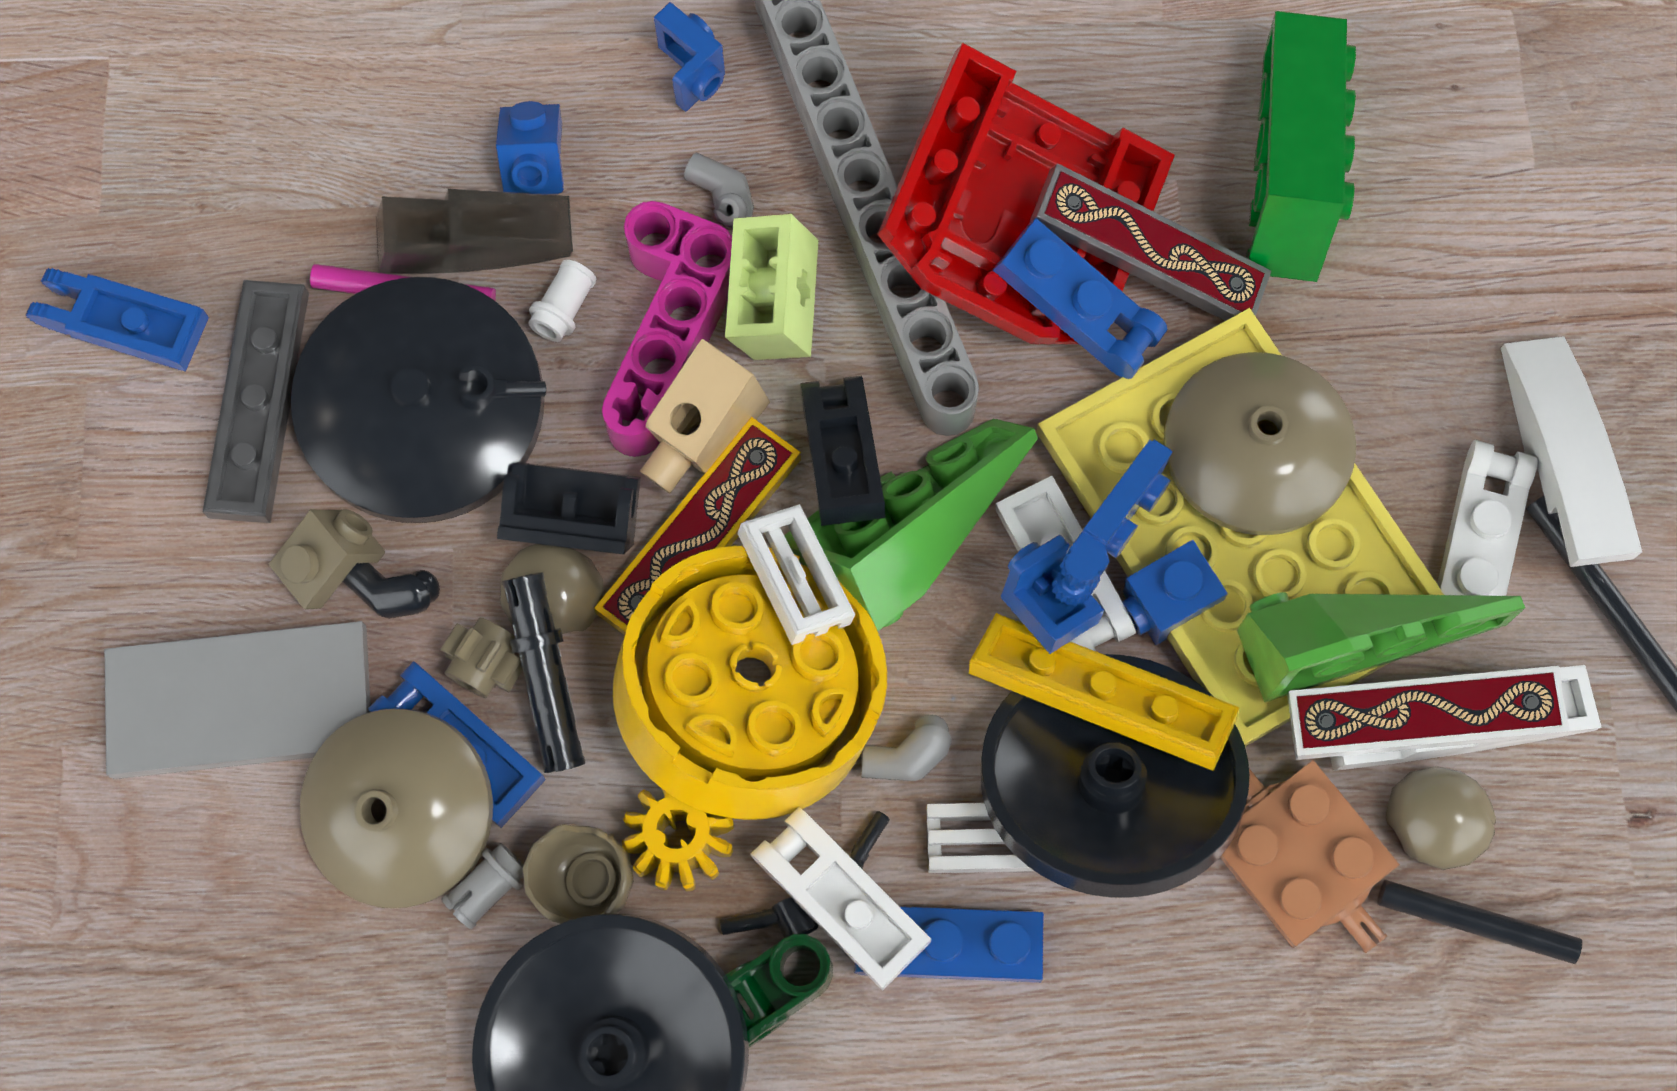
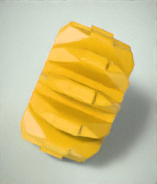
(656, 845)

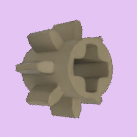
(481, 658)

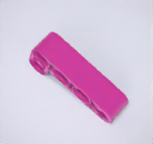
(660, 334)

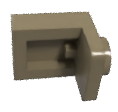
(323, 554)

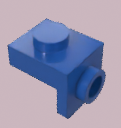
(695, 49)
(530, 148)
(1171, 592)
(1032, 601)

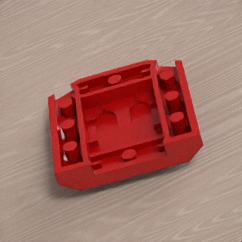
(980, 180)

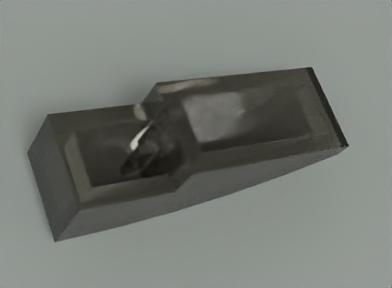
(471, 231)

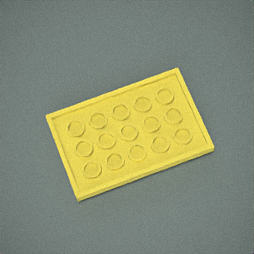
(1342, 552)

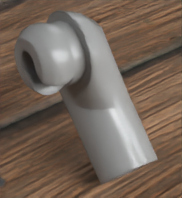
(727, 185)
(913, 757)

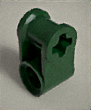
(768, 992)

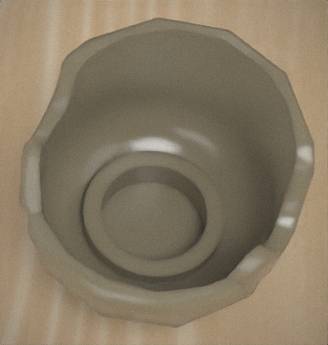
(570, 583)
(1441, 817)
(577, 873)

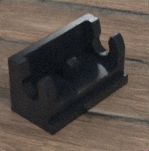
(569, 508)

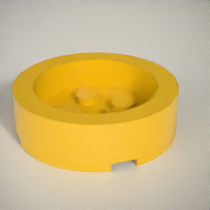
(725, 738)

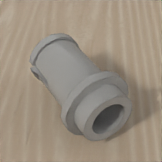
(485, 885)

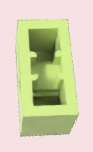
(772, 287)

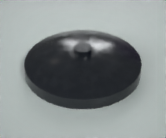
(384, 404)
(1104, 806)
(611, 1010)

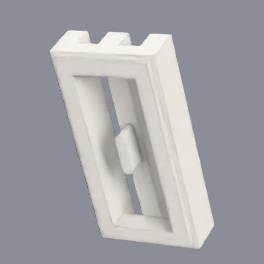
(815, 620)
(965, 864)

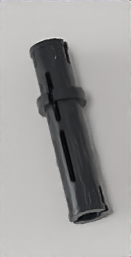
(543, 671)

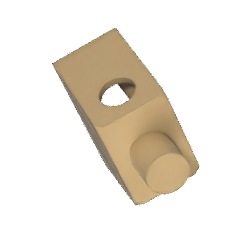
(706, 393)

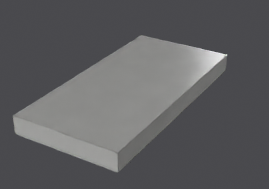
(232, 698)

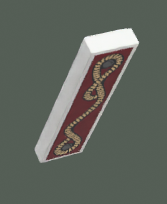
(1428, 712)

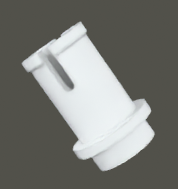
(555, 312)

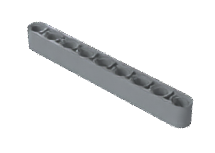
(863, 212)

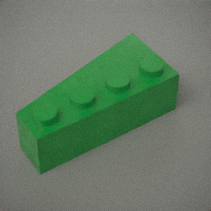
(1302, 144)

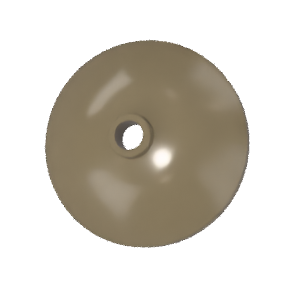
(1254, 478)
(433, 800)

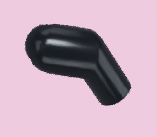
(395, 595)

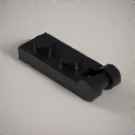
(842, 452)

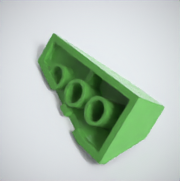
(926, 519)
(1339, 635)

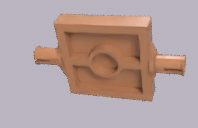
(1308, 857)

